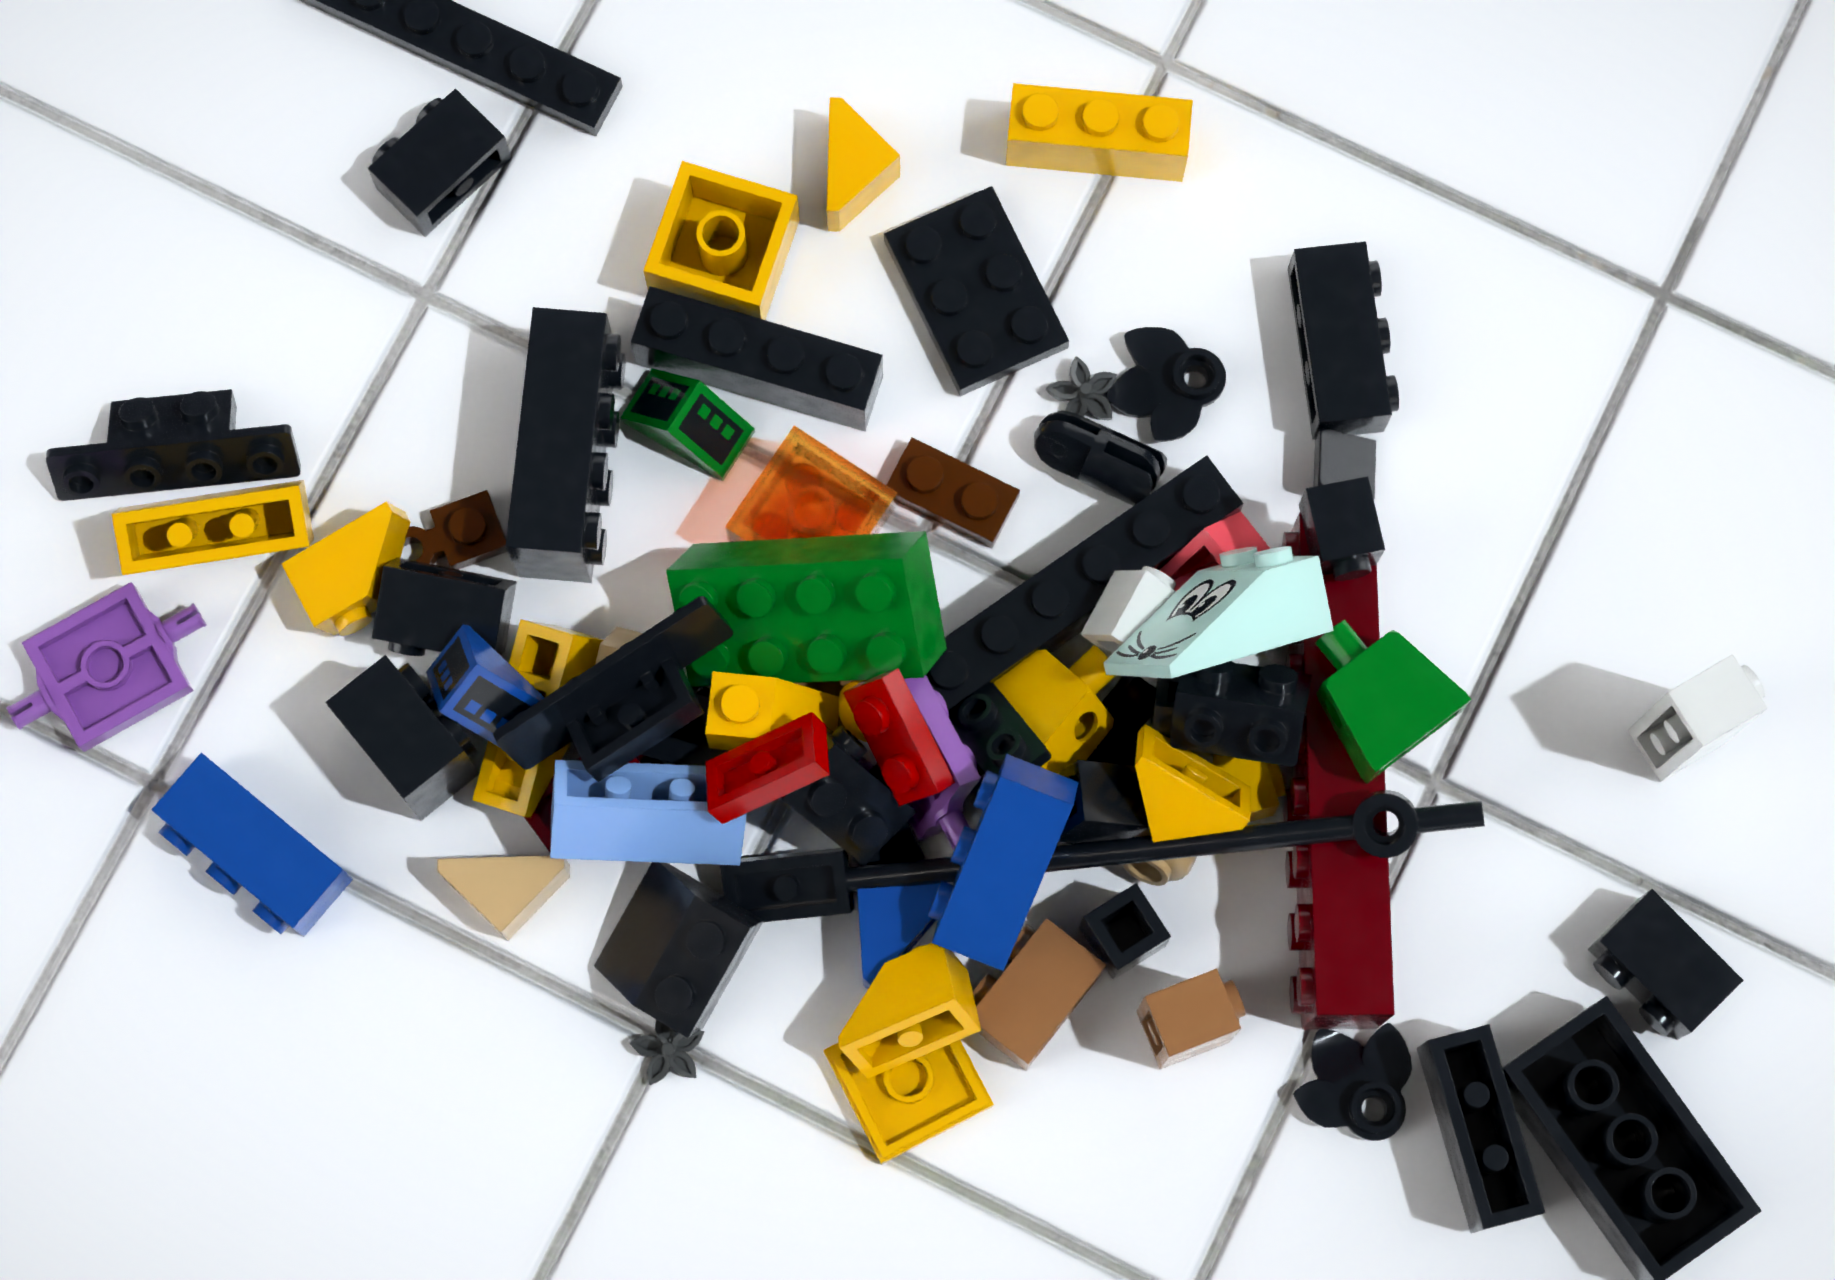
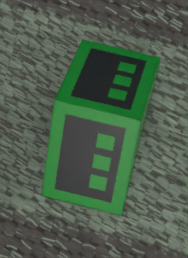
(689, 421)

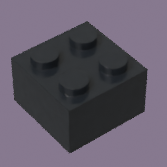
(395, 726)

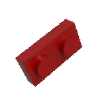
(898, 737)
(767, 768)

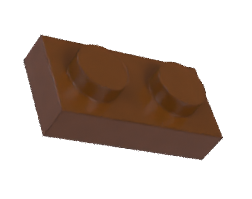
(953, 492)

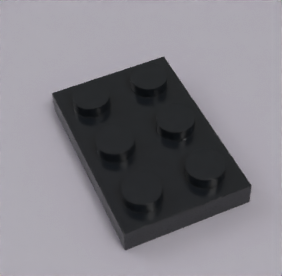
(976, 291)

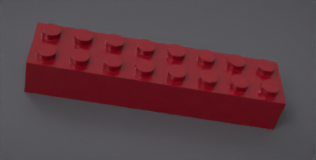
(1341, 889)

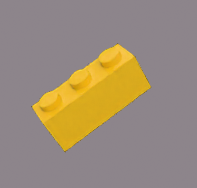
(1099, 132)
(212, 527)

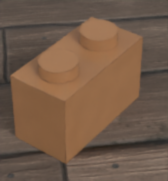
(1035, 991)
(1191, 1017)

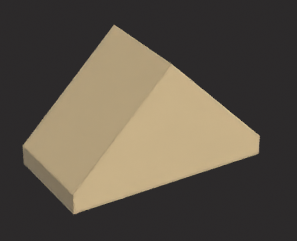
(505, 888)

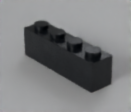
(757, 358)

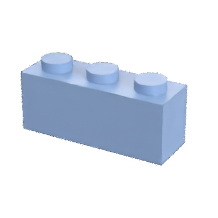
(639, 816)

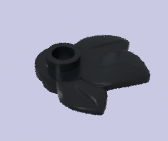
(1158, 385)
(1353, 1073)

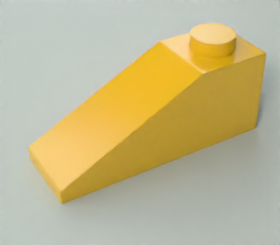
(547, 660)

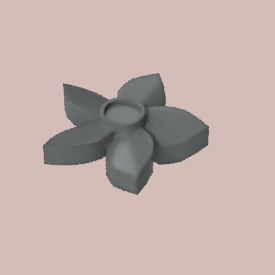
(1085, 393)
(667, 1052)

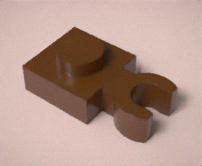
(463, 532)

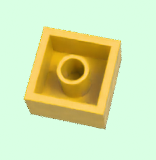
(723, 240)

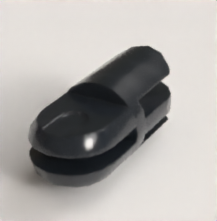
(1099, 456)

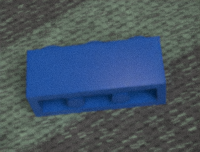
(250, 847)
(1002, 860)

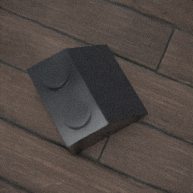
(676, 948)

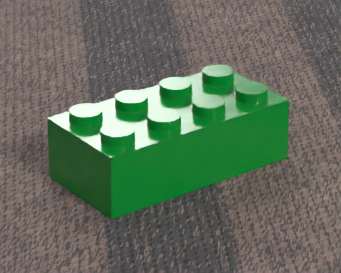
(816, 606)

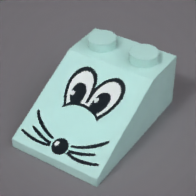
(1228, 614)

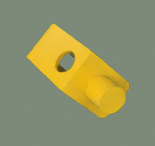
(1061, 703)

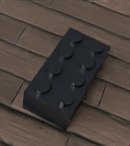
(562, 445)
(1627, 1143)

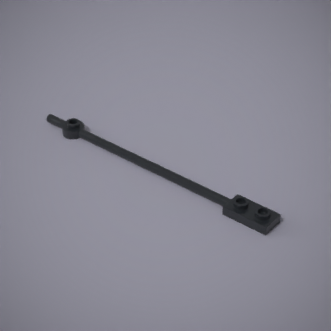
(824, 884)

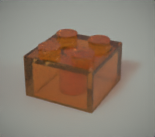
(811, 494)

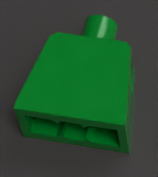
(1383, 697)

